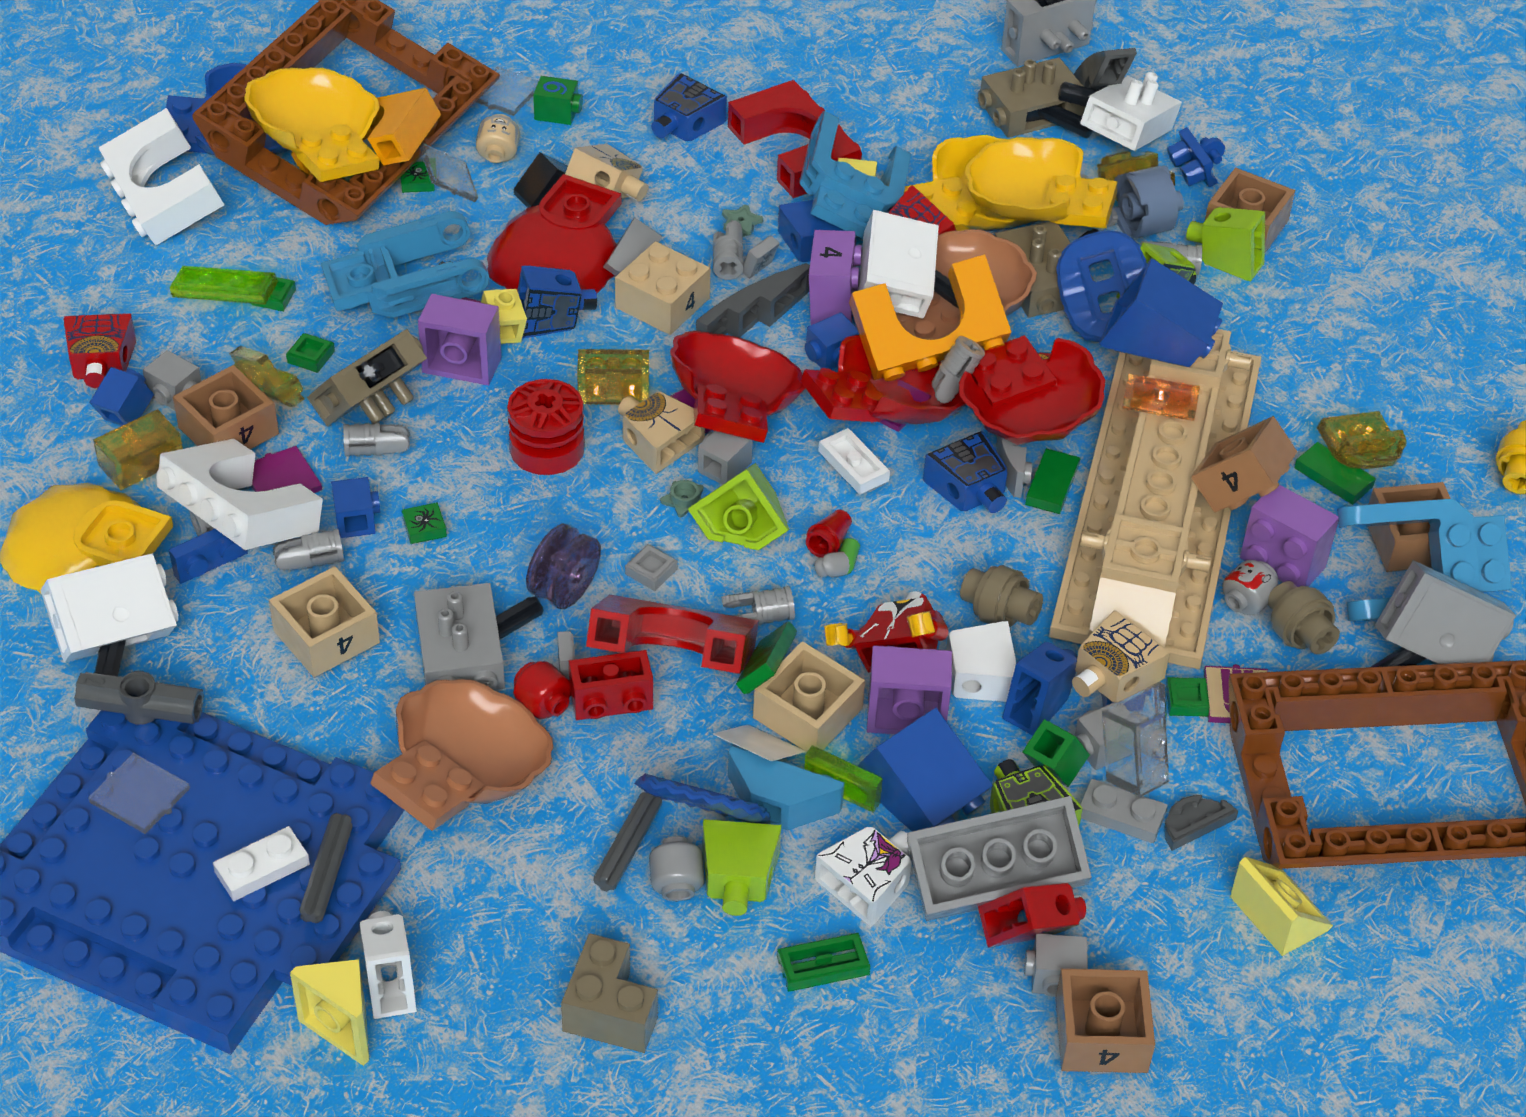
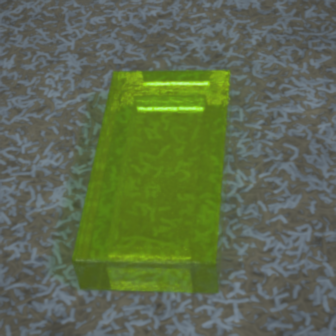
(860, 785)

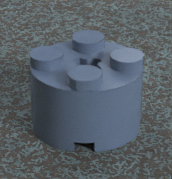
(1147, 202)

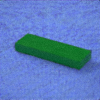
(766, 658)

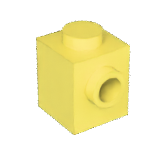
(511, 313)

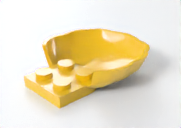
(316, 117)
(1039, 182)
(950, 187)
(76, 531)

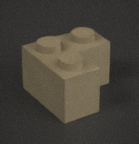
(603, 1002)

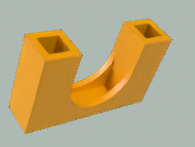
(399, 126)
(895, 350)

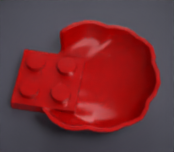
(559, 234)
(734, 382)
(856, 396)
(1033, 397)

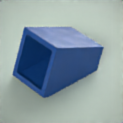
(1163, 318)
(927, 774)

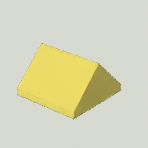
(1277, 905)
(333, 1005)

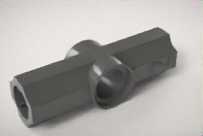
(139, 697)

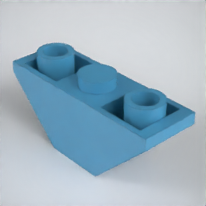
(787, 791)

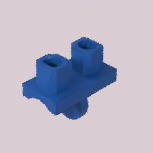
(1200, 157)

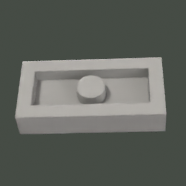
(1122, 811)

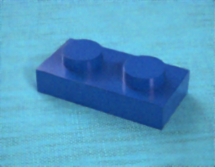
(203, 554)

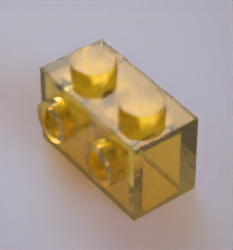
(613, 377)
(135, 448)

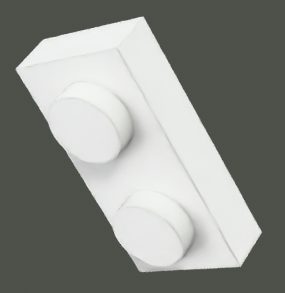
(854, 461)
(261, 863)

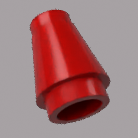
(828, 533)

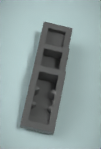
(1105, 68)
(758, 302)

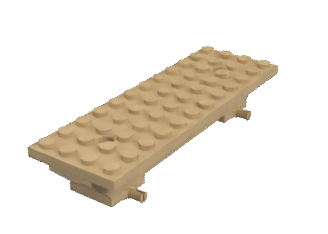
(1143, 526)

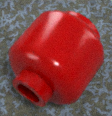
(542, 689)

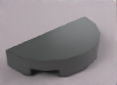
(1194, 818)

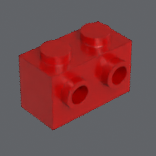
(611, 685)

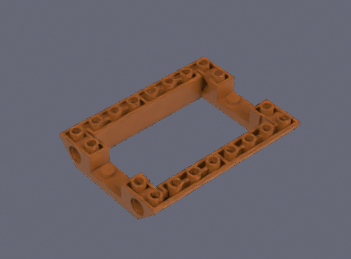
(368, 23)
(1276, 702)

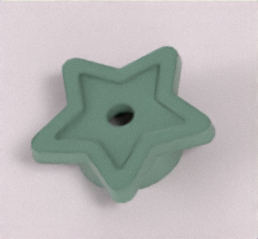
(744, 217)
(682, 489)

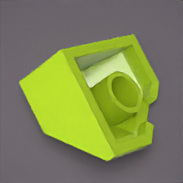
(742, 511)

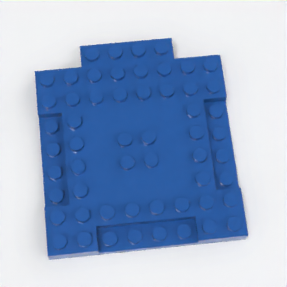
(146, 911)

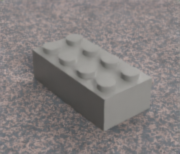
(997, 854)

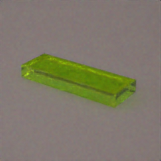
(223, 285)

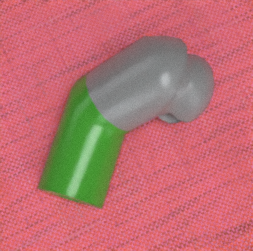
(838, 563)

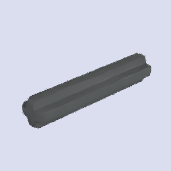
(627, 841)
(326, 868)

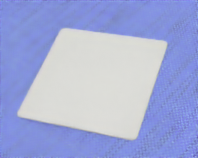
(759, 742)

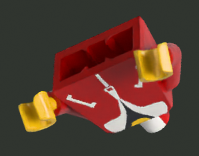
(895, 623)

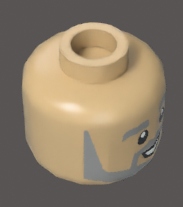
(498, 137)

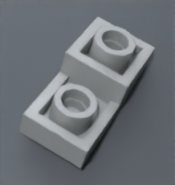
(630, 246)
(1017, 468)

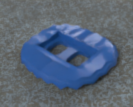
(1078, 290)
(703, 798)

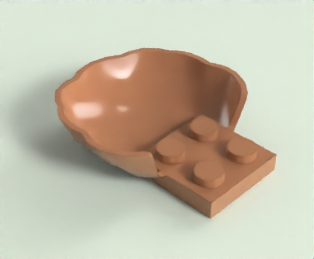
(1008, 266)
(461, 749)

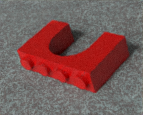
(785, 110)
(625, 622)

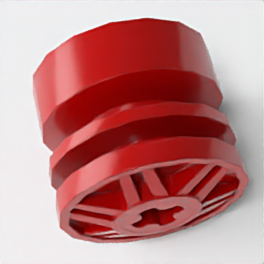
(546, 426)

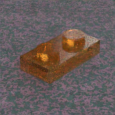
(1161, 397)

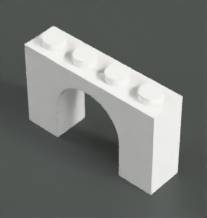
(164, 208)
(206, 484)

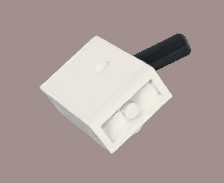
(1127, 111)
(904, 258)
(109, 610)

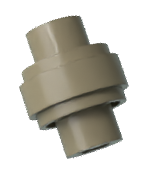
(1001, 595)
(1303, 617)

